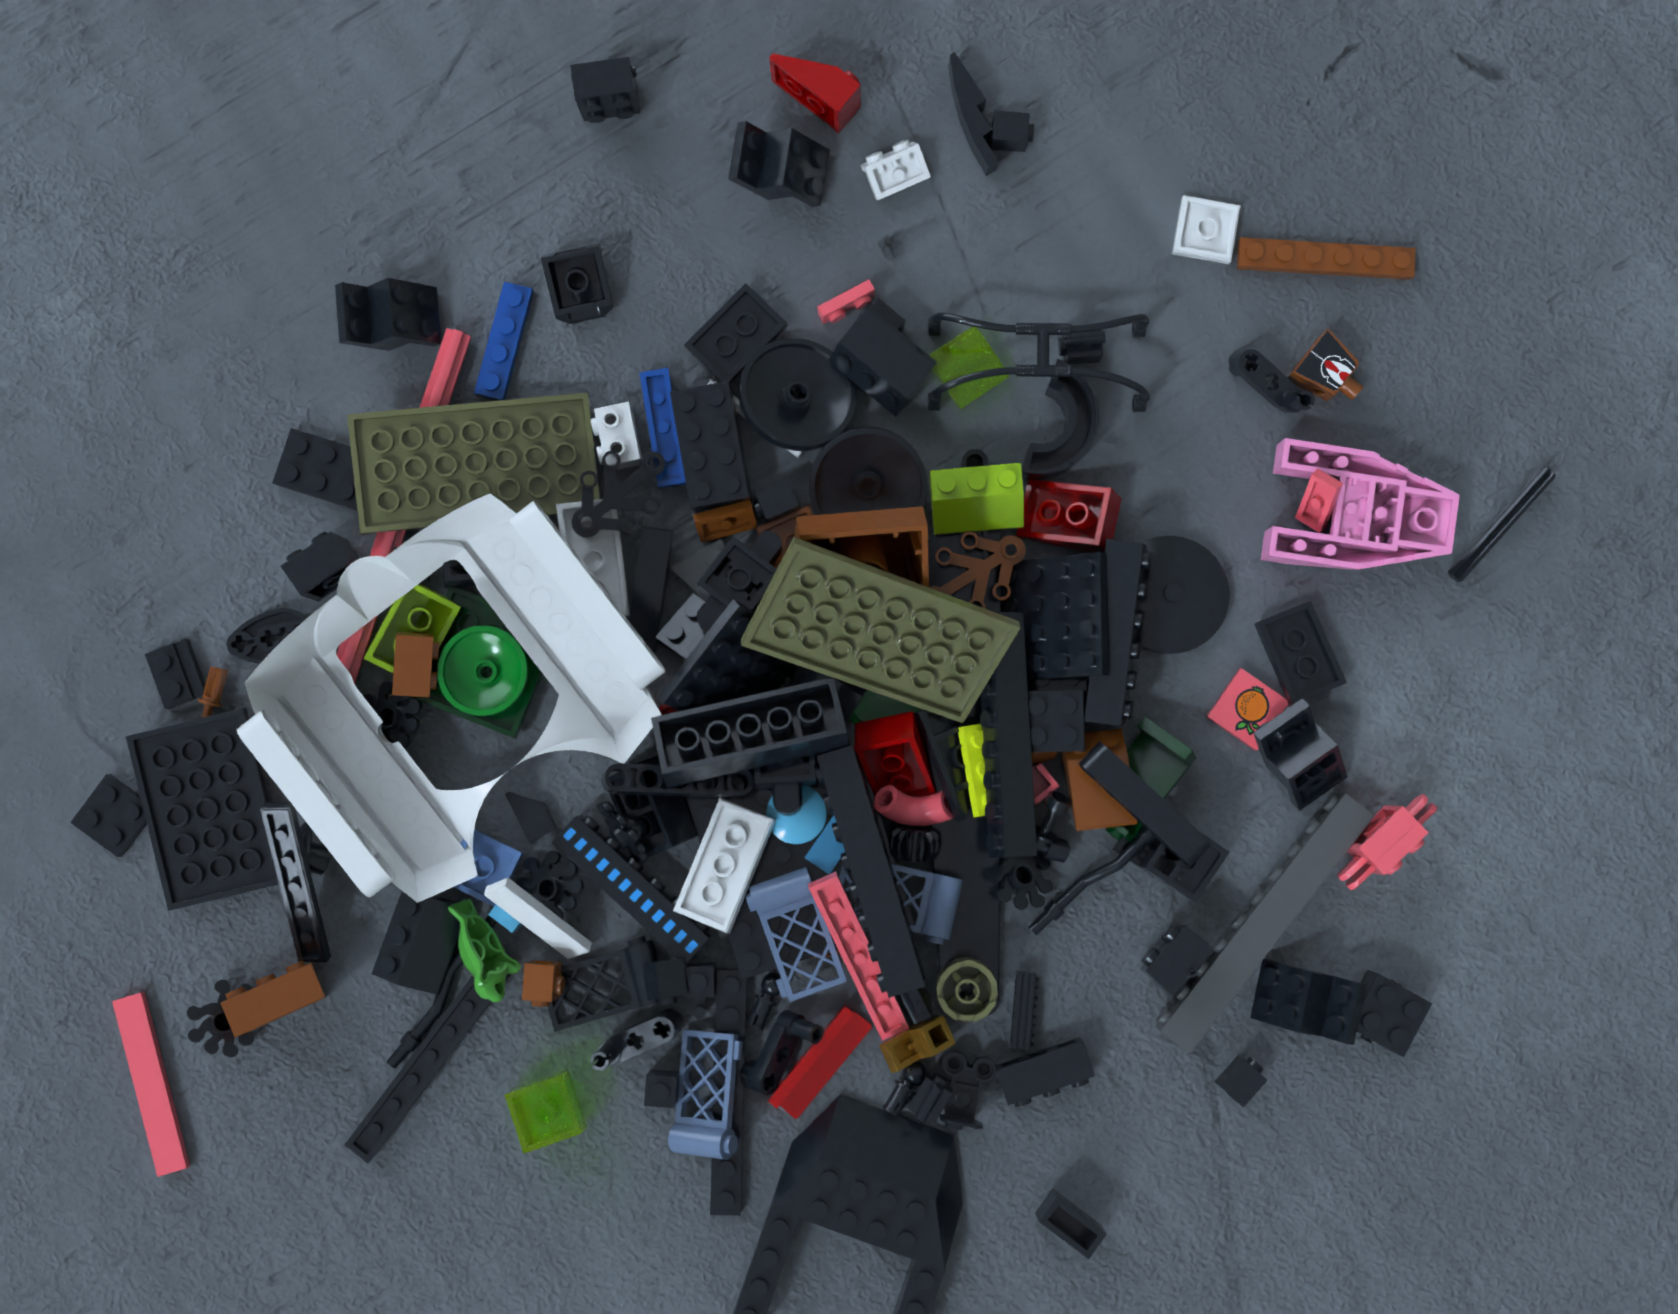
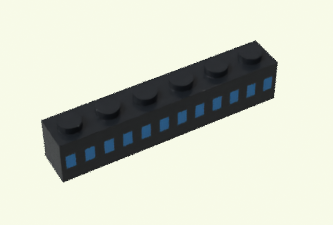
(631, 888)

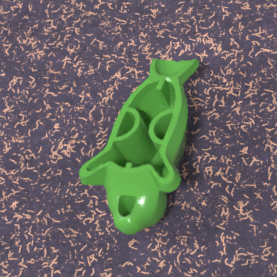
(482, 952)

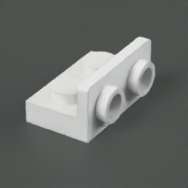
(895, 169)

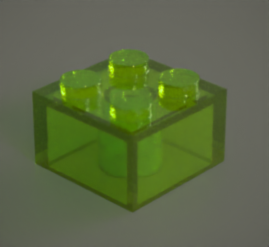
(545, 1111)

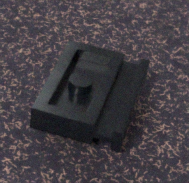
(176, 673)

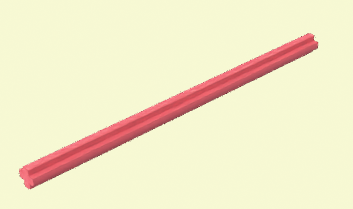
(437, 393)

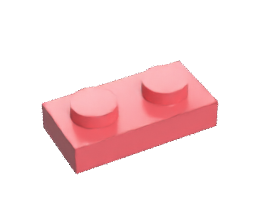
(836, 308)
(1319, 500)

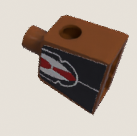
(1327, 369)

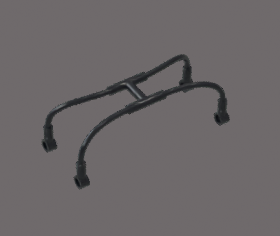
(1042, 369)

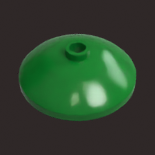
(463, 665)

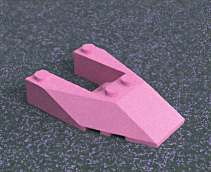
(1379, 515)

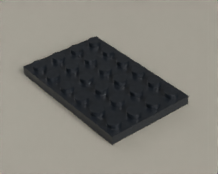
(203, 809)

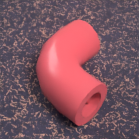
(910, 809)

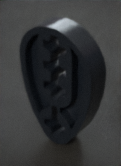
(259, 628)

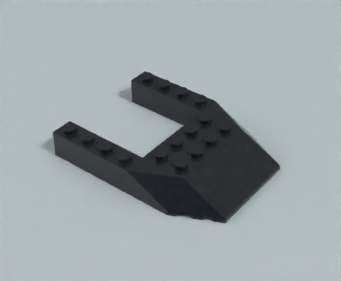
(871, 1181)

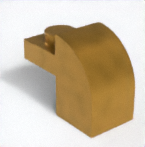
(918, 1042)

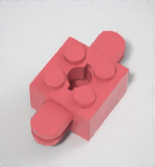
(1387, 840)

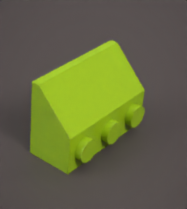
(977, 498)
(415, 612)

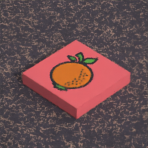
(1245, 707)

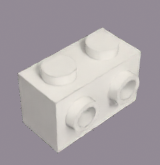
(617, 433)

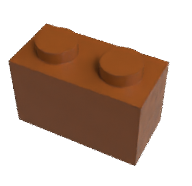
(413, 664)

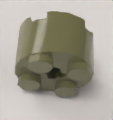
(984, 988)

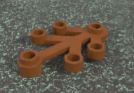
(980, 569)

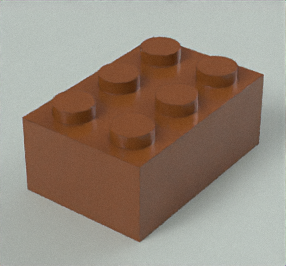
(272, 998)

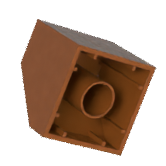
(880, 538)

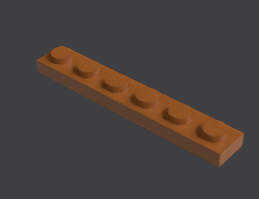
(1326, 258)

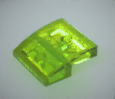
(963, 356)

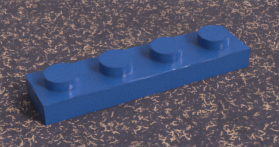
(504, 341)
(661, 424)

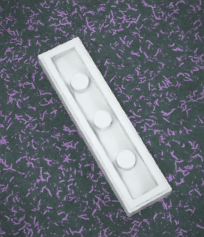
(537, 918)

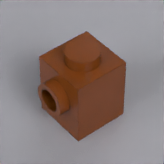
(542, 982)

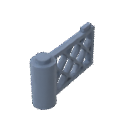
(779, 897)
(937, 903)
(706, 1135)

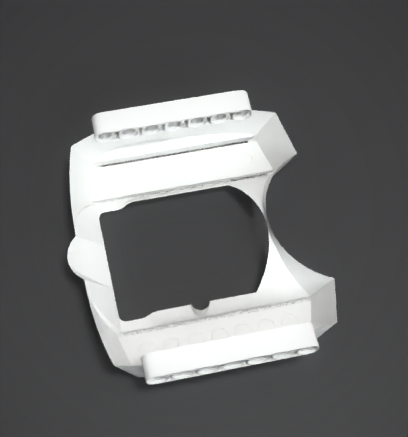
(328, 741)

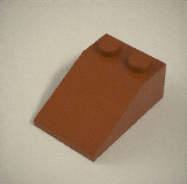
(1090, 802)

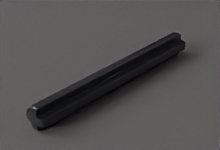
(1501, 524)

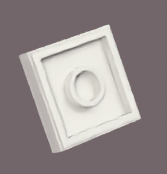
(1206, 229)

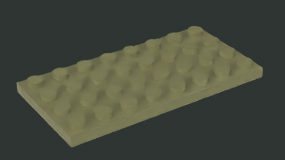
(439, 458)
(878, 631)

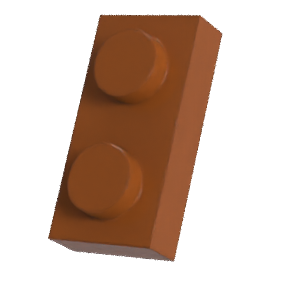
(725, 521)

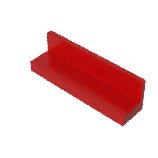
(820, 1062)

